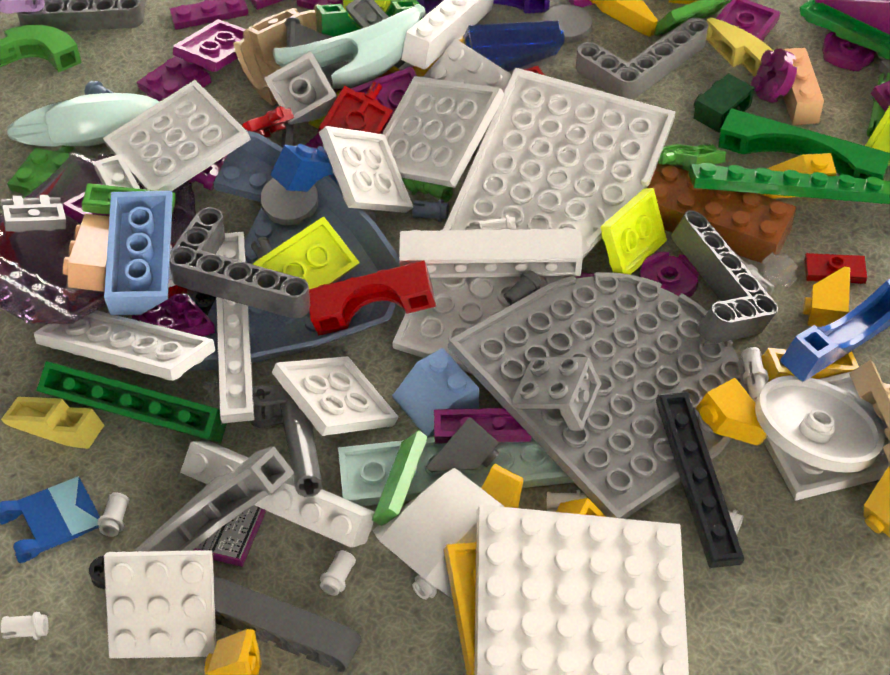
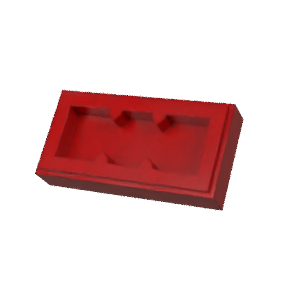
(822, 265)

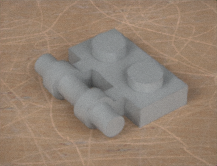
(33, 213)

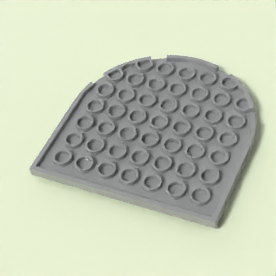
(640, 347)

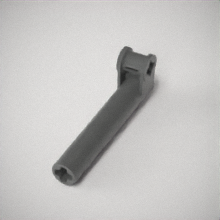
(299, 434)

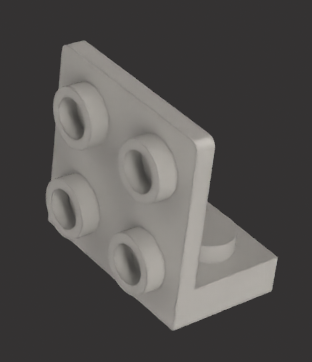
(560, 384)

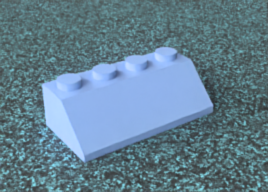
(138, 251)

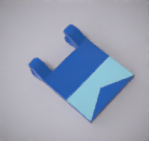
(52, 517)

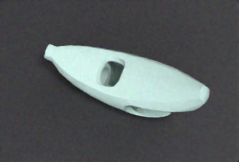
(367, 50)
(79, 120)

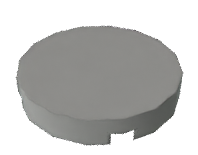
(572, 20)
(288, 206)

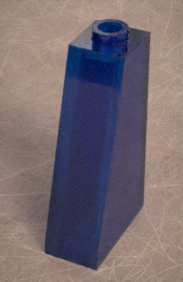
(515, 43)

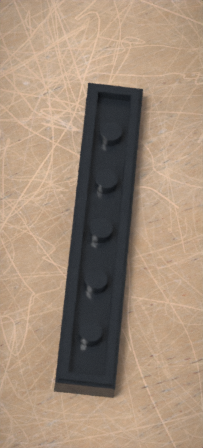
(699, 481)

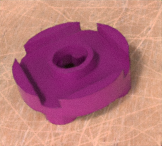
(837, 53)
(774, 75)
(680, 267)

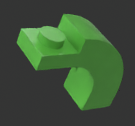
(39, 42)

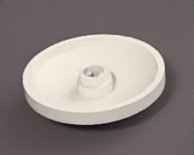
(819, 424)

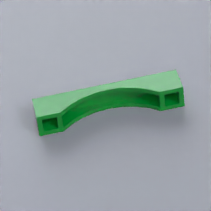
(752, 134)

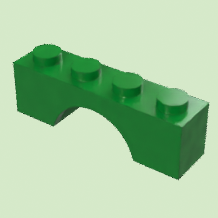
(335, 21)

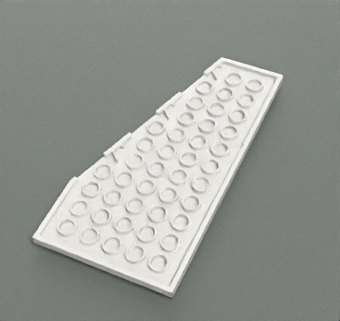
(552, 162)

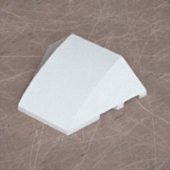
(433, 519)

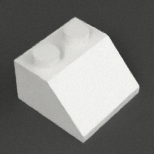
(302, 89)

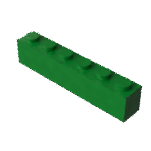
(132, 402)

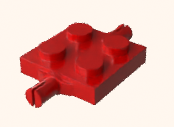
(358, 111)
(272, 122)

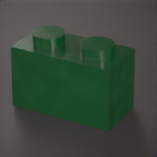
(717, 101)

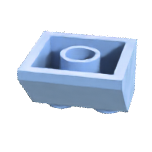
(435, 385)

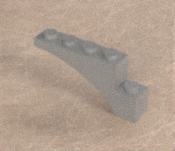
(221, 502)

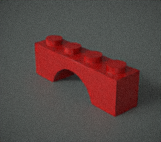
(336, 303)

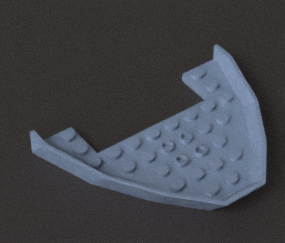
(276, 335)

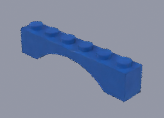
(824, 345)

